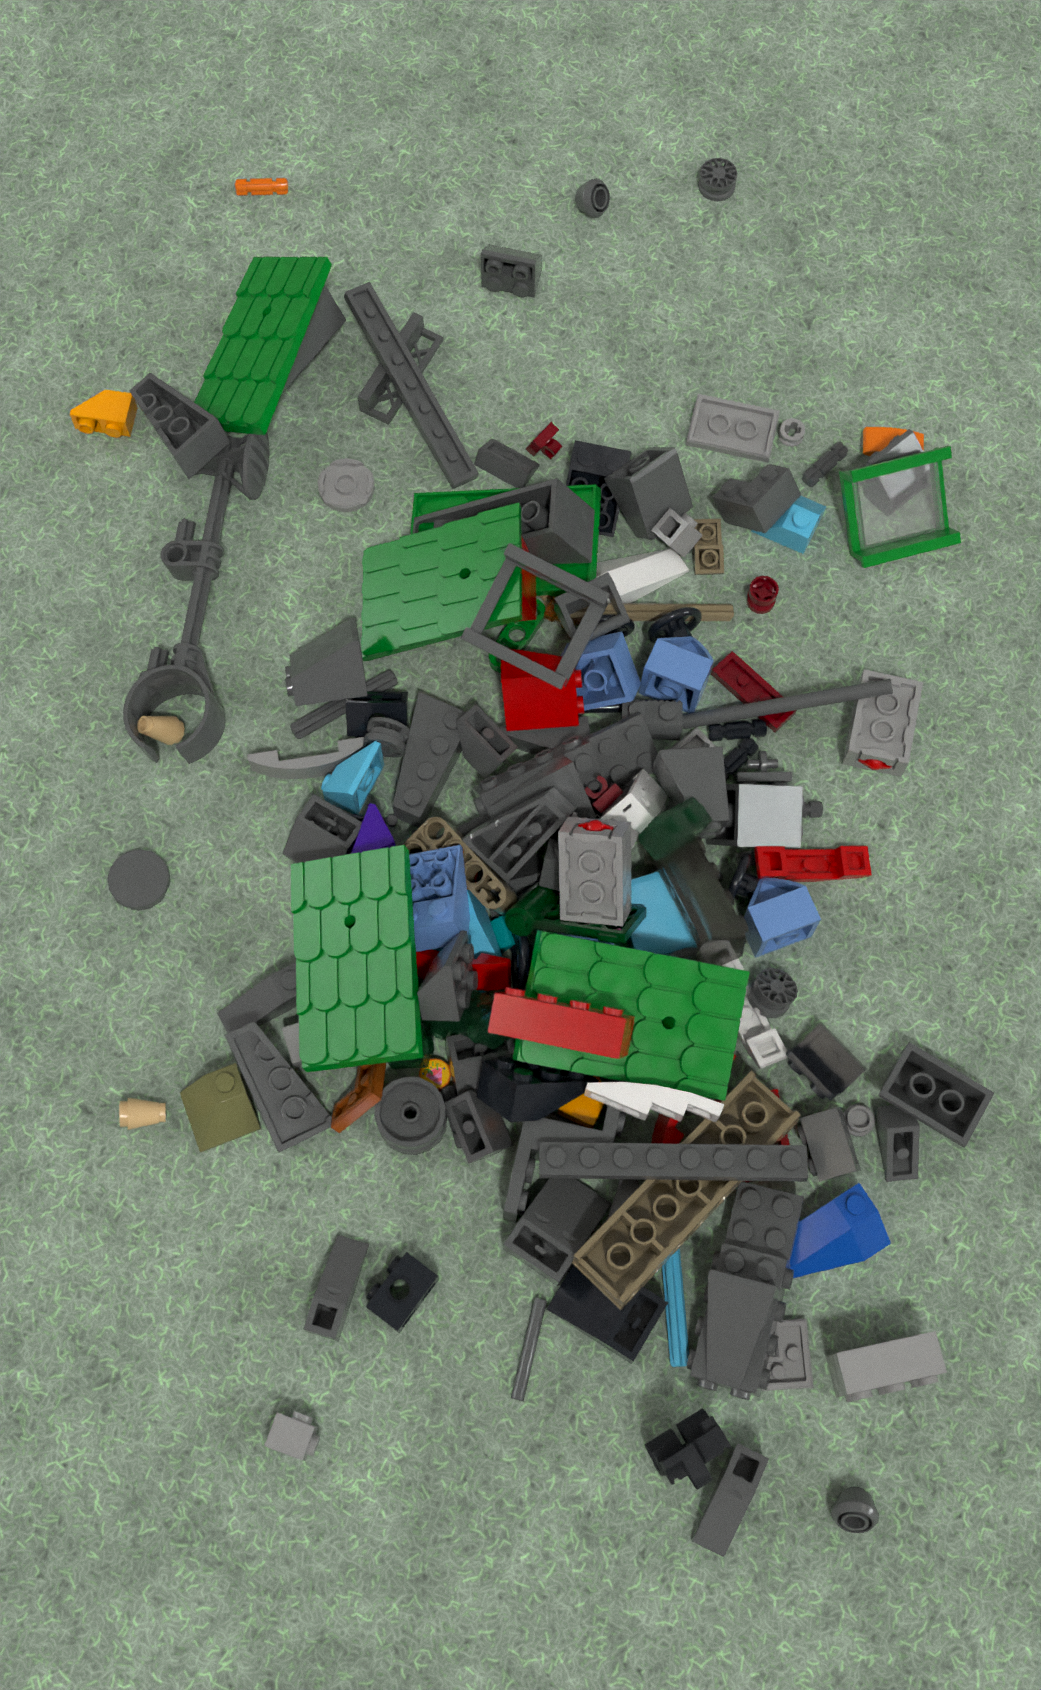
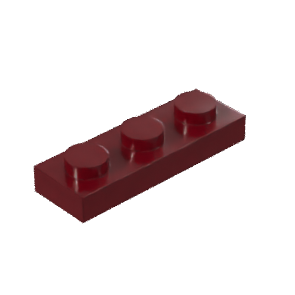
(749, 687)

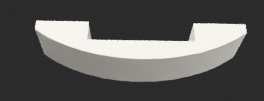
(756, 1033)

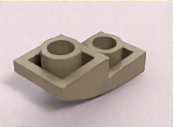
(708, 551)

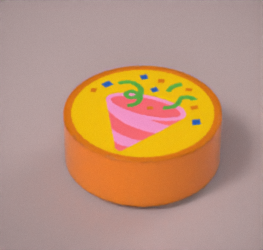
(437, 1073)

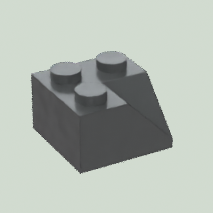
(759, 501)

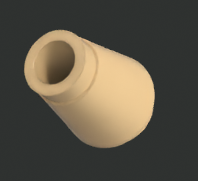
(162, 728)
(140, 1113)

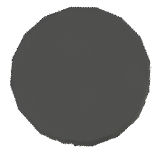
(139, 879)

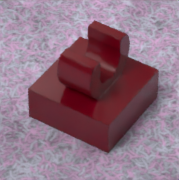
(545, 442)
(605, 796)

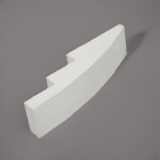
(639, 1098)

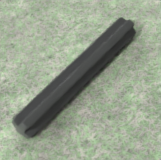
(338, 708)

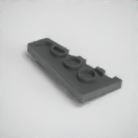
(279, 1093)

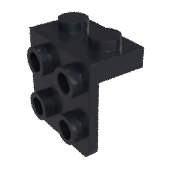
(825, 1063)

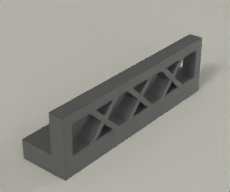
(380, 381)

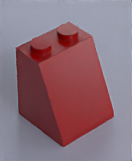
(535, 703)

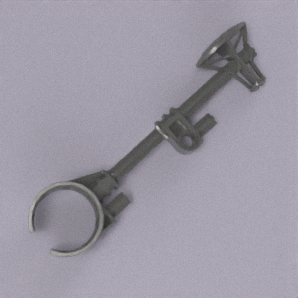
(198, 563)

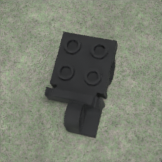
(703, 1443)

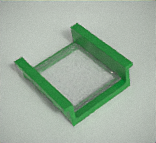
(897, 508)

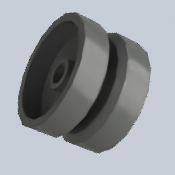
(415, 1134)

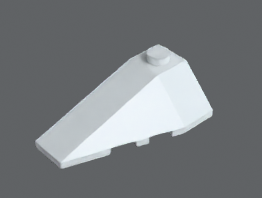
(642, 573)

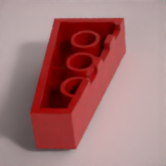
(561, 1024)

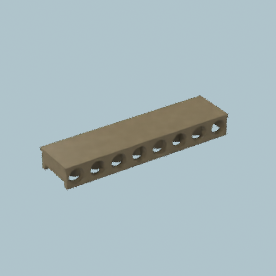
(667, 1212)

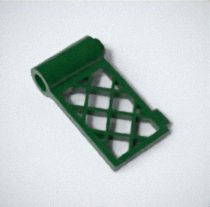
(541, 907)

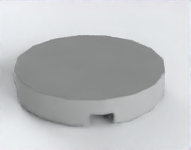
(346, 485)

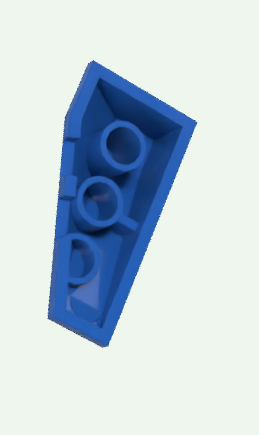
(838, 1234)

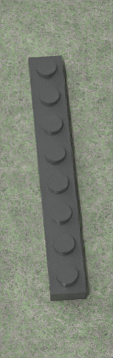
(411, 385)
(673, 1161)

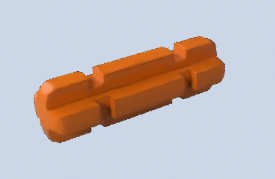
(261, 186)

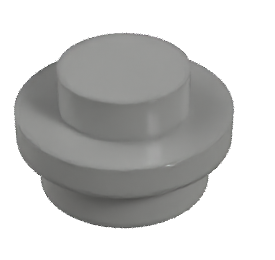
(859, 1120)

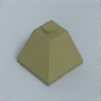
(219, 1108)

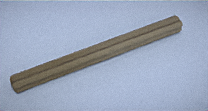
(654, 611)

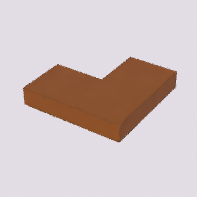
(364, 1096)

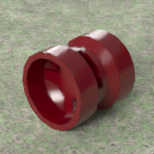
(764, 588)

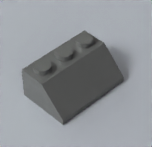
(935, 1094)

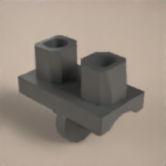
(762, 775)

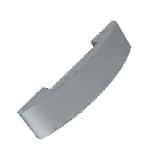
(269, 762)

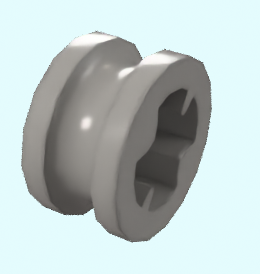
(785, 428)

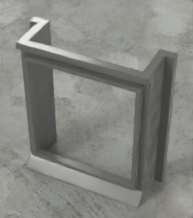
(595, 596)

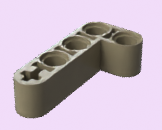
(425, 839)

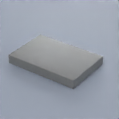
(732, 428)

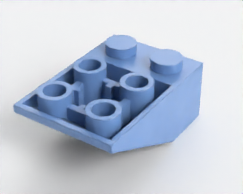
(438, 896)

